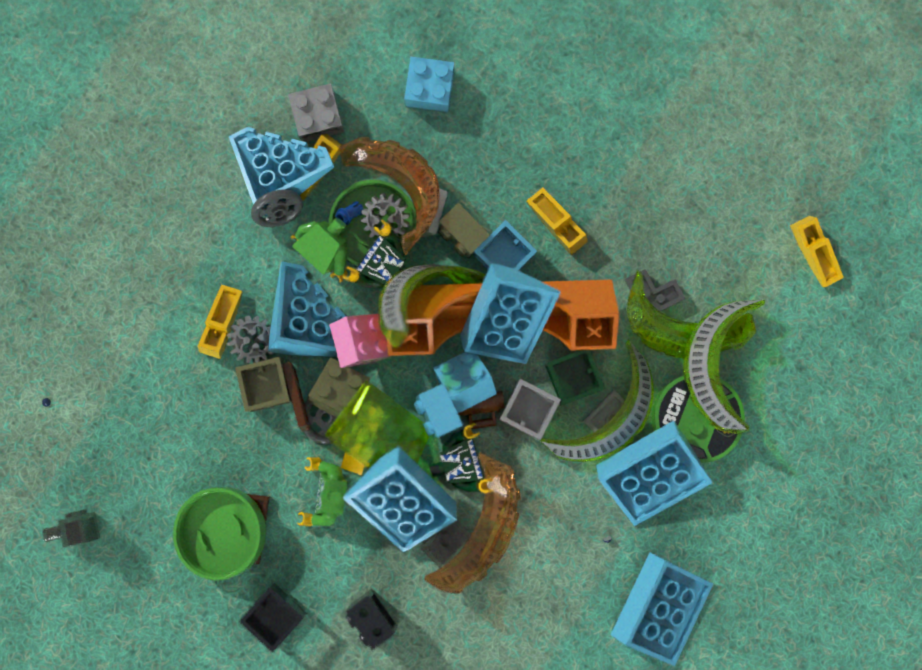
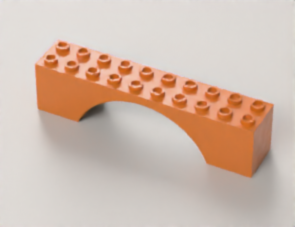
(582, 316)

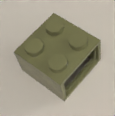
(462, 231)
(263, 384)
(335, 387)

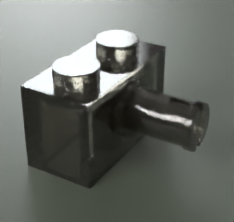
(74, 530)
(445, 542)

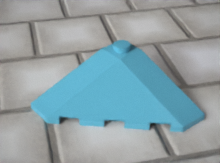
(277, 164)
(301, 316)

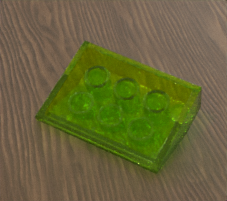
(375, 426)

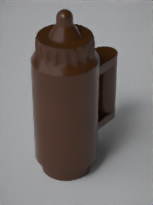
(489, 405)

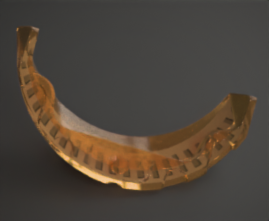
(405, 167)
(490, 535)

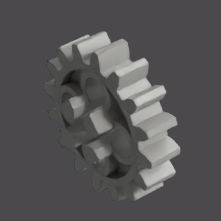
(383, 205)
(253, 350)

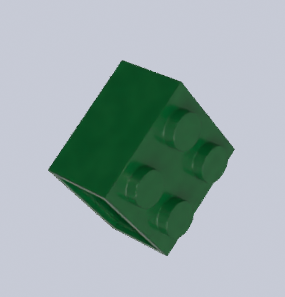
(574, 376)

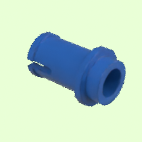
(349, 213)

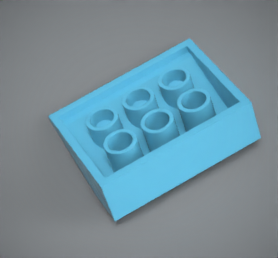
(508, 315)
(653, 473)
(402, 500)
(661, 609)

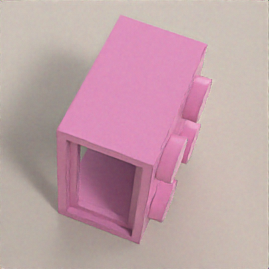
(359, 340)

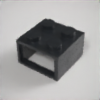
(272, 617)
(374, 619)

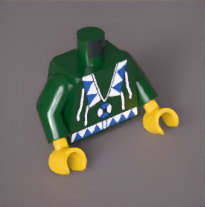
(380, 261)
(461, 463)

